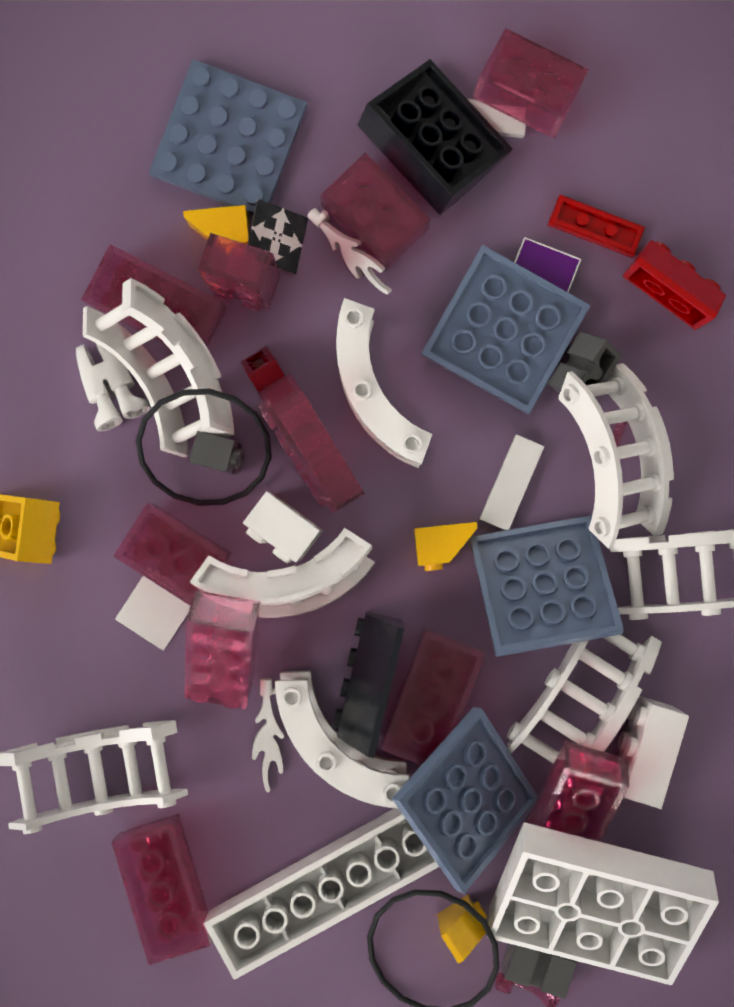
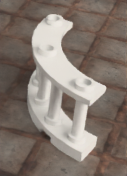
(187, 350)
(363, 393)
(650, 445)
(704, 544)
(293, 588)
(611, 714)
(93, 743)
(331, 758)

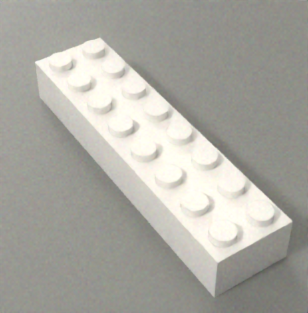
(317, 892)

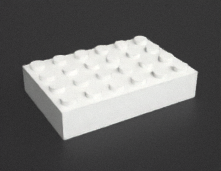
(601, 904)

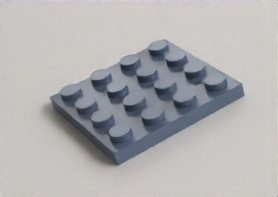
(227, 137)
(505, 329)
(545, 586)
(466, 799)

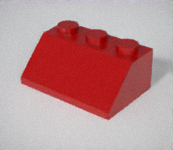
(675, 285)

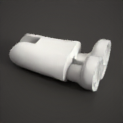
(107, 381)

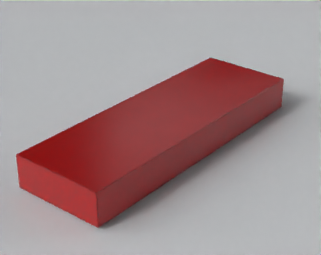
(596, 226)

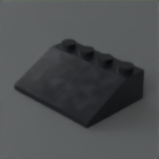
(433, 135)
(370, 681)

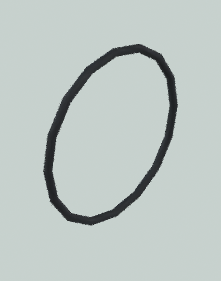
(187, 392)
(435, 893)

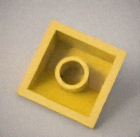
(28, 528)

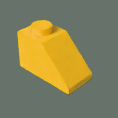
(227, 222)
(440, 543)
(461, 929)

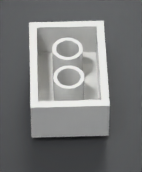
(282, 527)
(651, 749)

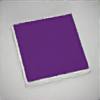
(548, 263)

